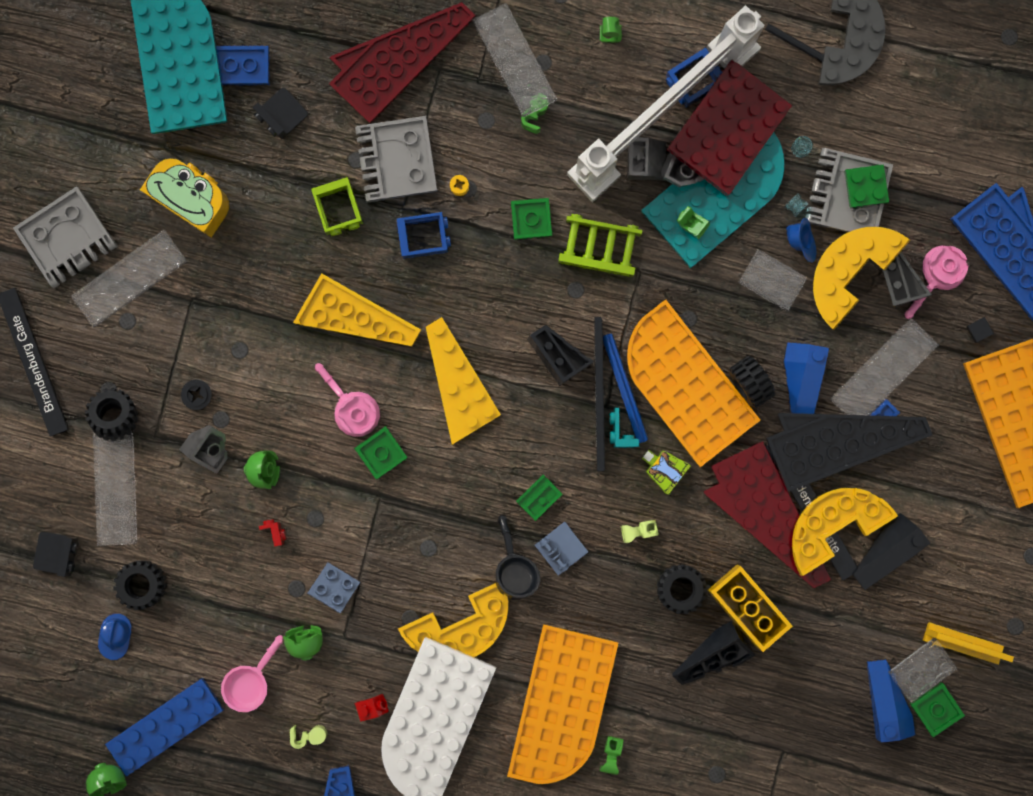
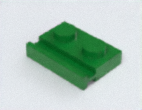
(539, 497)

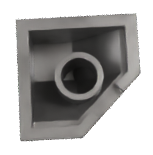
(679, 173)
(206, 448)

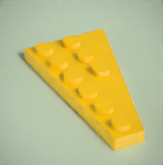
(344, 311)
(462, 392)

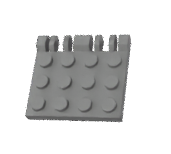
(399, 157)
(836, 210)
(63, 234)

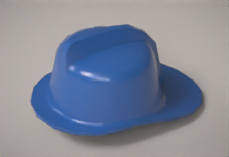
(801, 239)
(114, 636)

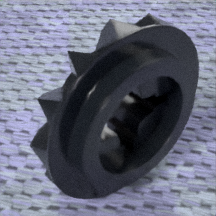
(188, 398)

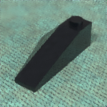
(893, 547)
(719, 650)

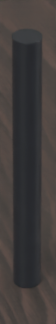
(794, 42)

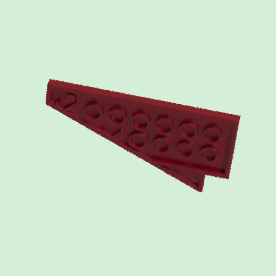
(385, 66)
(759, 502)

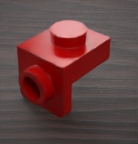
(278, 534)
(371, 707)

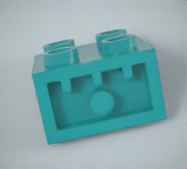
(626, 441)

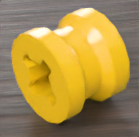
(460, 189)

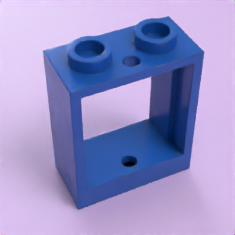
(672, 79)
(404, 245)

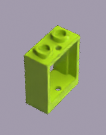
(331, 188)

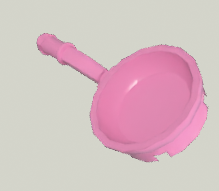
(943, 269)
(355, 412)
(245, 686)

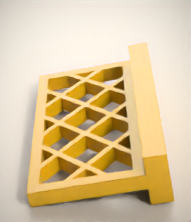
(966, 644)

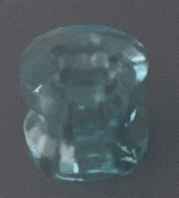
(805, 144)
(796, 204)

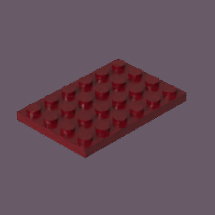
(729, 127)

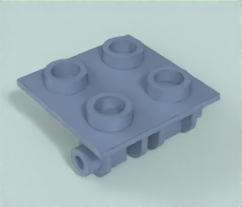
(561, 548)
(333, 588)

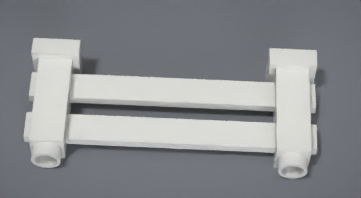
(737, 41)

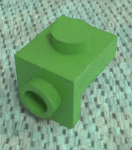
(692, 222)

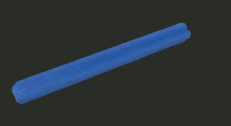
(625, 388)

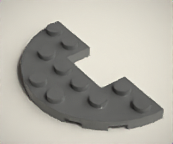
(862, 42)

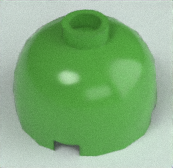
(262, 469)
(303, 643)
(105, 780)

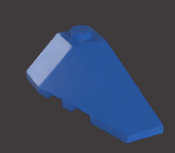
(804, 375)
(890, 710)

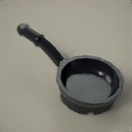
(515, 573)

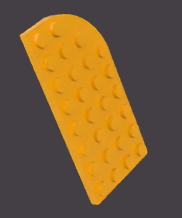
(686, 385)
(1005, 398)
(562, 705)

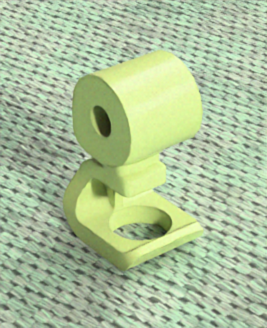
(645, 529)
(315, 736)

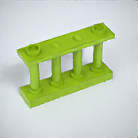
(606, 264)

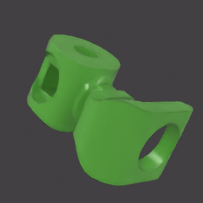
(610, 28)
(533, 116)
(613, 749)

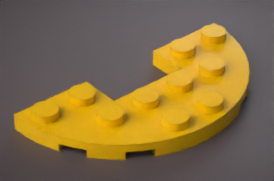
(843, 262)
(830, 514)
(468, 635)

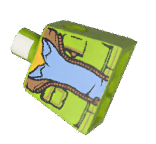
(665, 469)

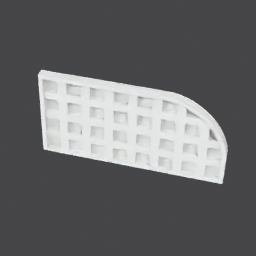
(433, 718)

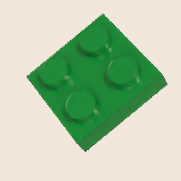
(866, 186)
(531, 218)
(381, 453)
(937, 709)

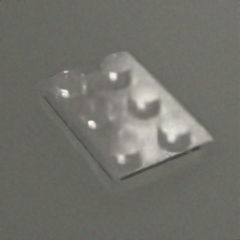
(772, 280)
(922, 670)

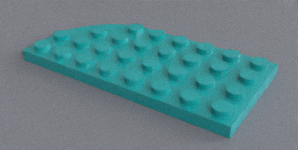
(178, 64)
(722, 211)

